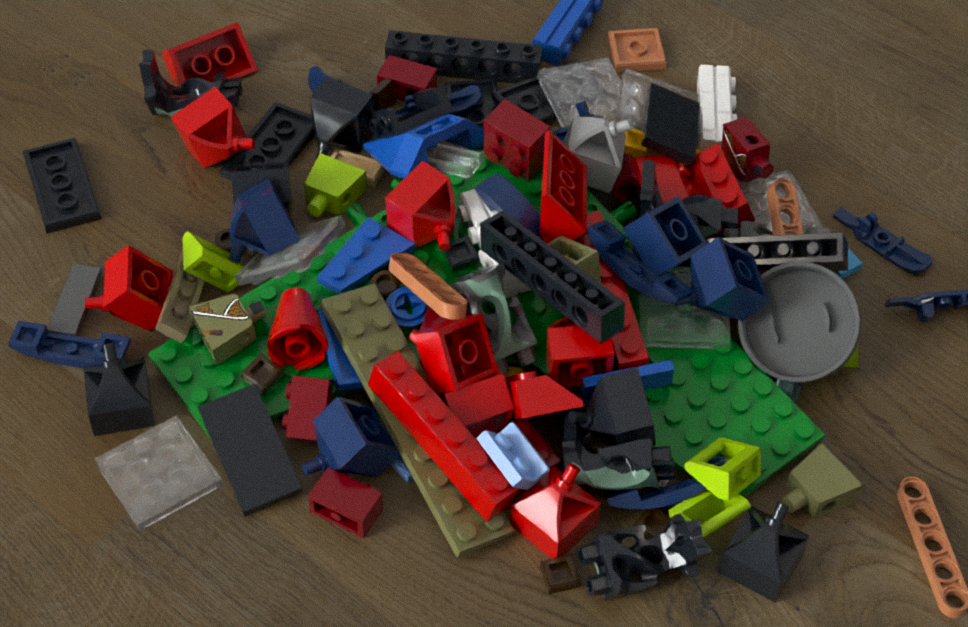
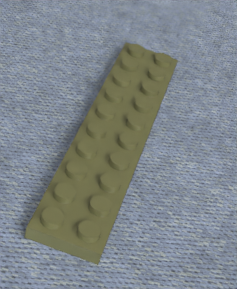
(367, 337)

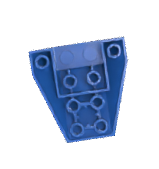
(407, 150)

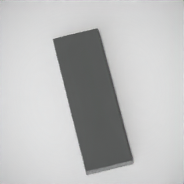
(70, 309)

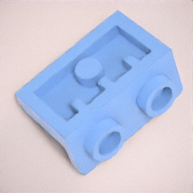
(514, 456)

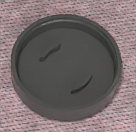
(806, 327)

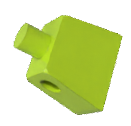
(333, 186)

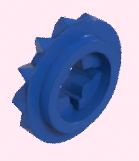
(396, 303)

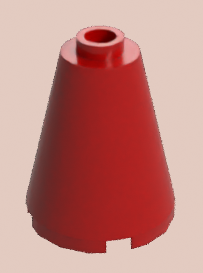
(297, 332)

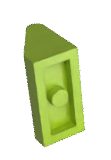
(209, 262)
(734, 475)
(710, 510)

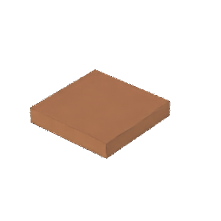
(637, 50)

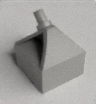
(599, 147)

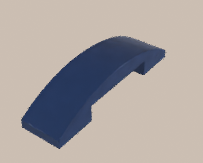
(503, 195)
(609, 244)
(64, 349)
(660, 498)

